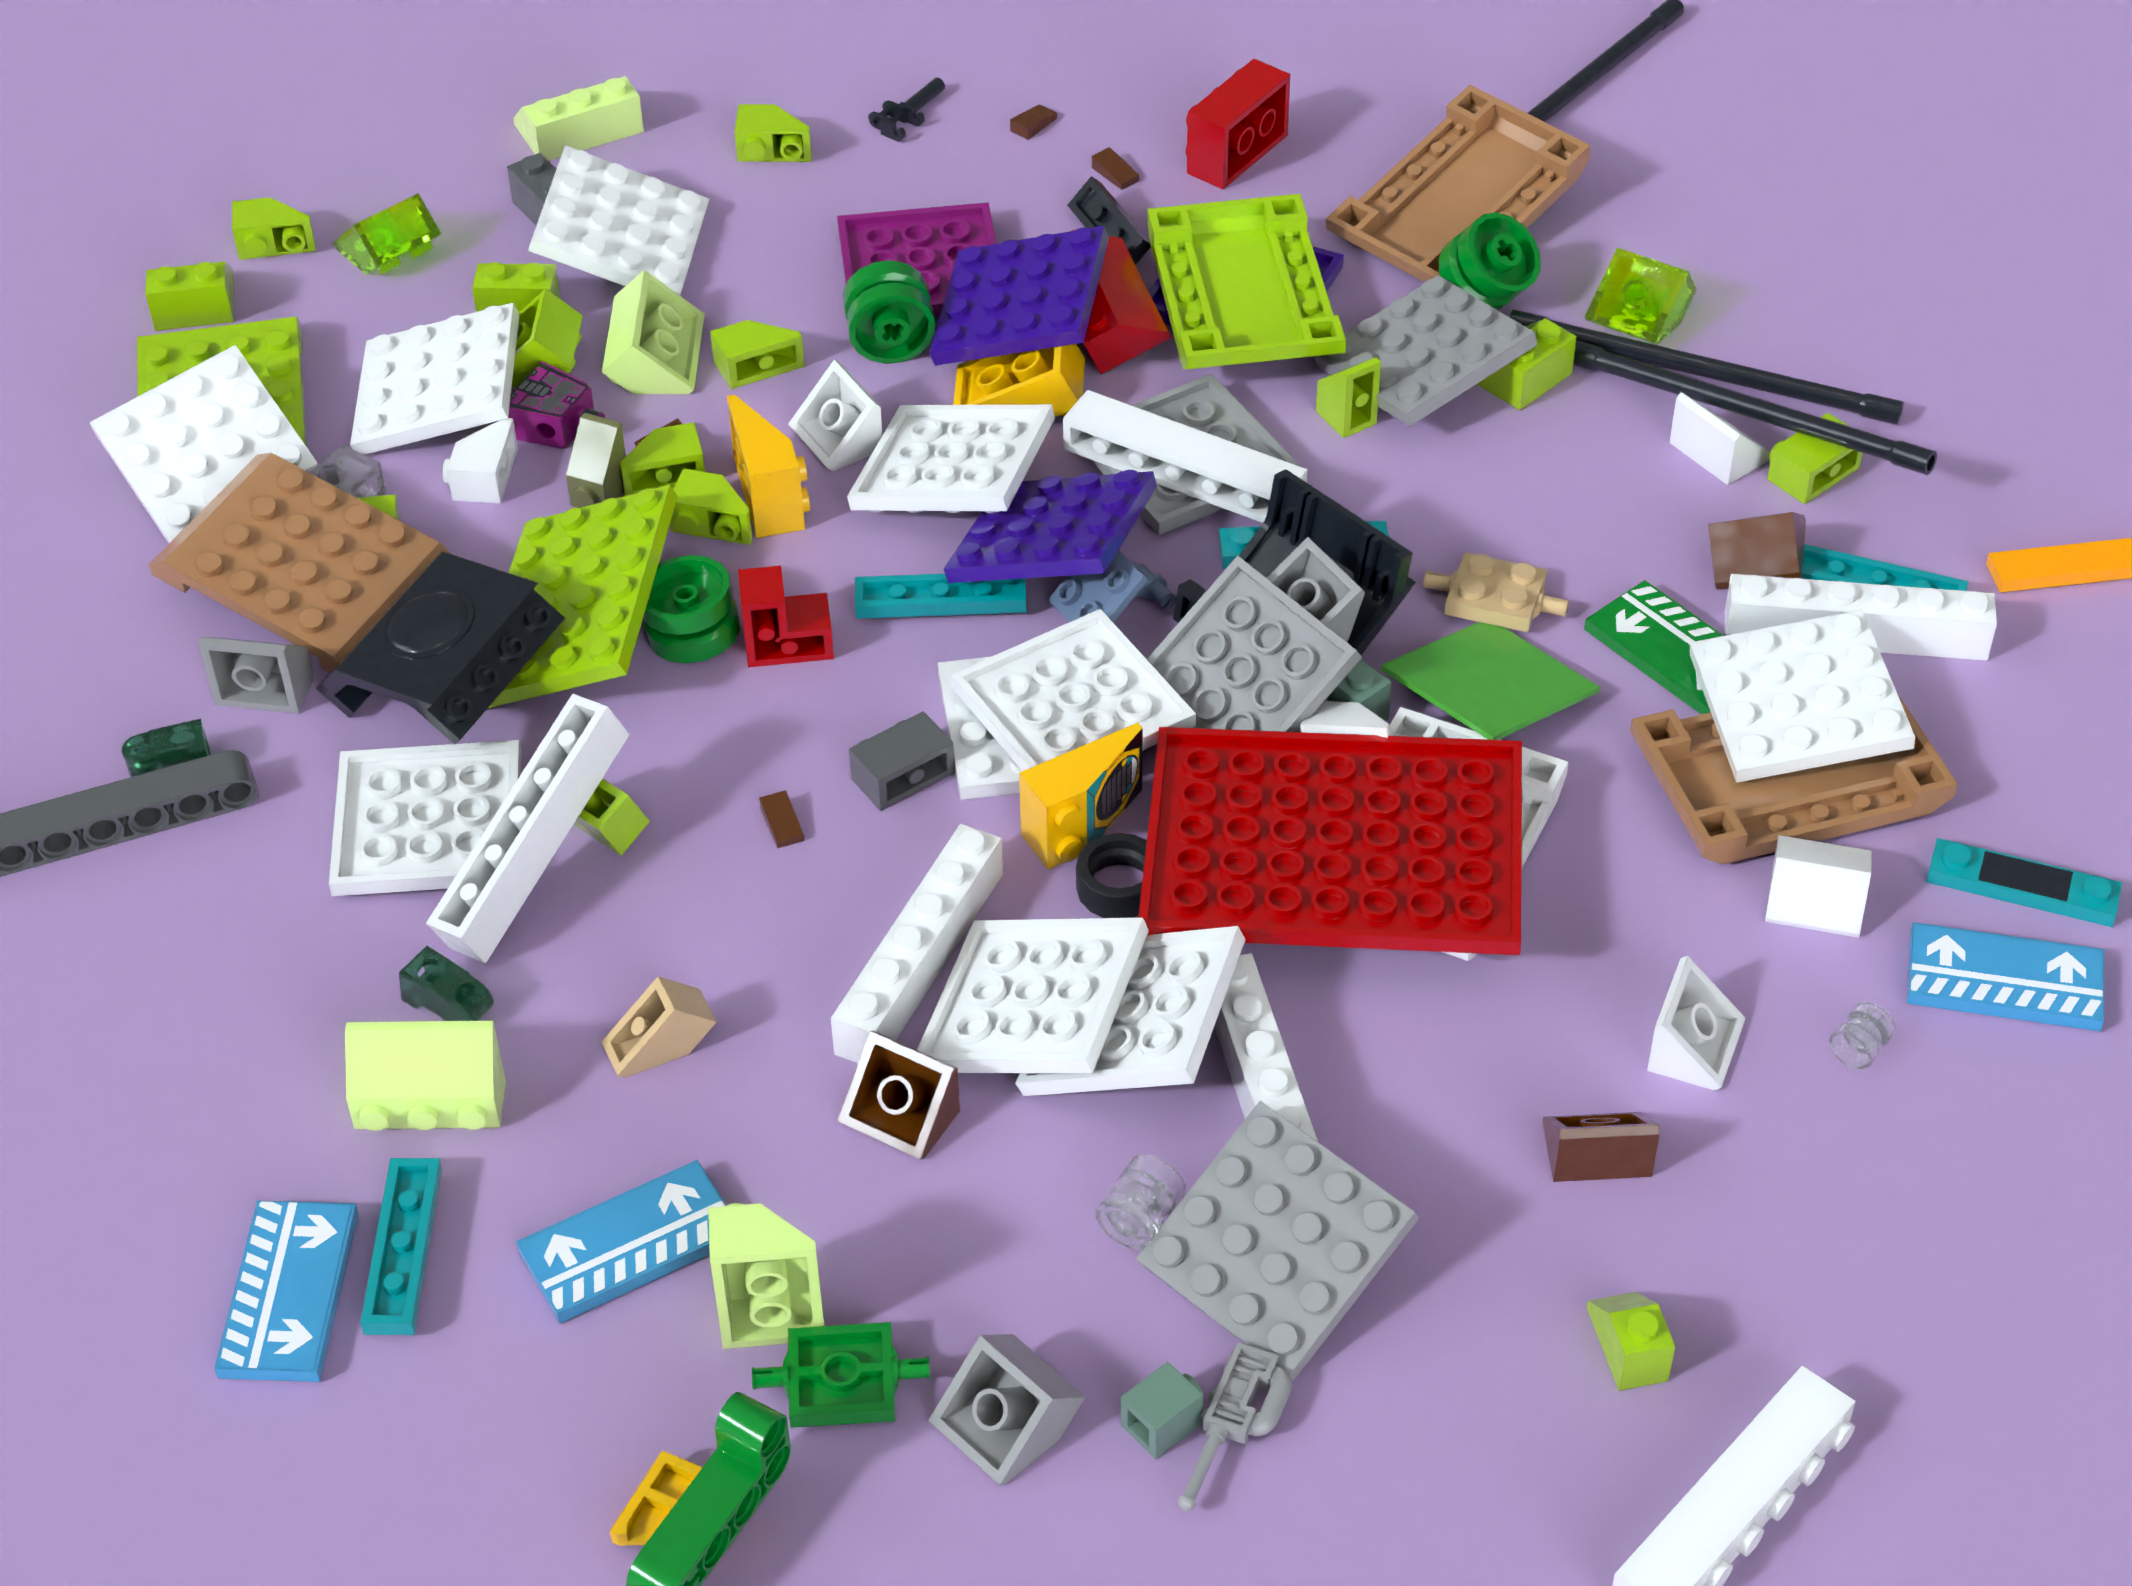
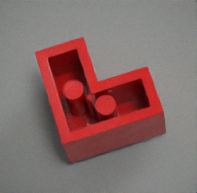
(780, 626)

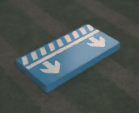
(2006, 976)
(622, 1242)
(287, 1291)

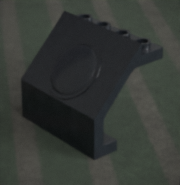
(1357, 547)
(446, 644)

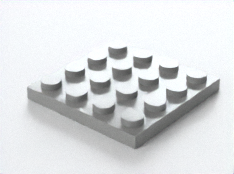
(1431, 347)
(1211, 409)
(1252, 656)
(1277, 1238)

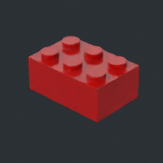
(1237, 123)

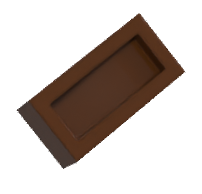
(1032, 121)
(1114, 168)
(781, 819)

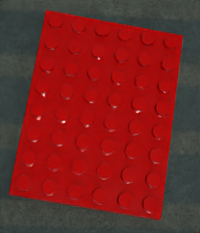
(1337, 839)

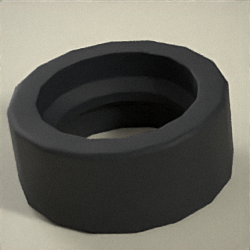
(1105, 852)

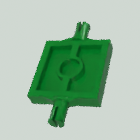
(840, 1374)

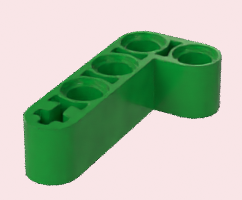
(720, 1499)

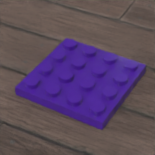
(1020, 296)
(1053, 528)

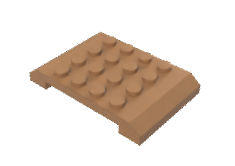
(1470, 165)
(297, 557)
(1812, 804)

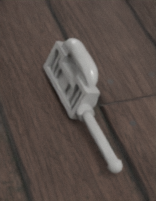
(1231, 1409)

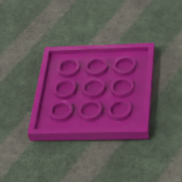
(918, 237)

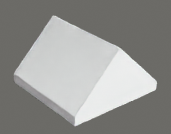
(839, 419)
(1714, 441)
(1819, 886)
(1695, 1030)

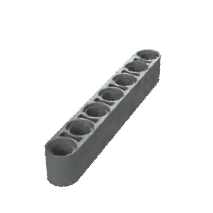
(125, 810)

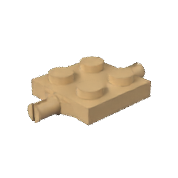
(1496, 592)

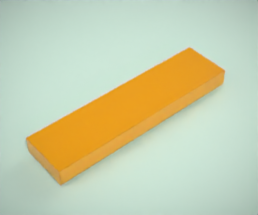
(2061, 565)

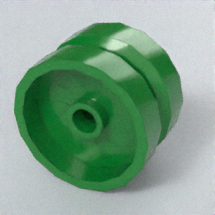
(1492, 259)
(888, 312)
(691, 610)

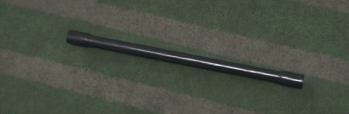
(1657, 21)
(1866, 405)
(1897, 452)

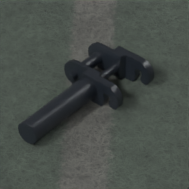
(905, 111)

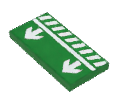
(1655, 638)

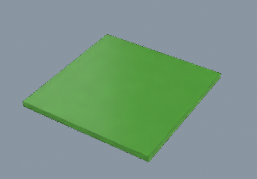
(1490, 679)

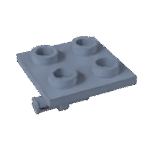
(1110, 590)

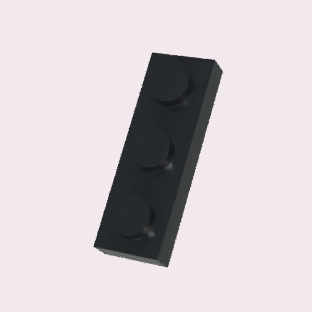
(1097, 208)

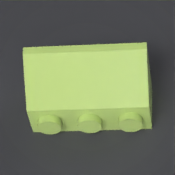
(581, 118)
(653, 339)
(424, 1075)
(761, 1276)

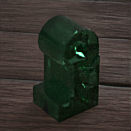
(165, 747)
(443, 988)

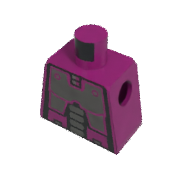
(550, 406)

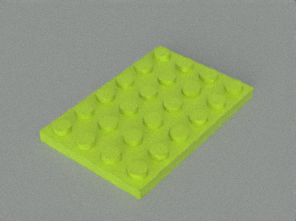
(597, 574)

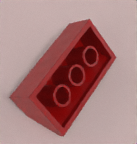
(1123, 312)

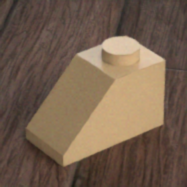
(658, 1027)

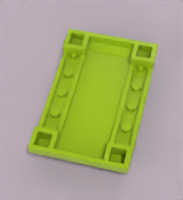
(1242, 282)
(268, 346)

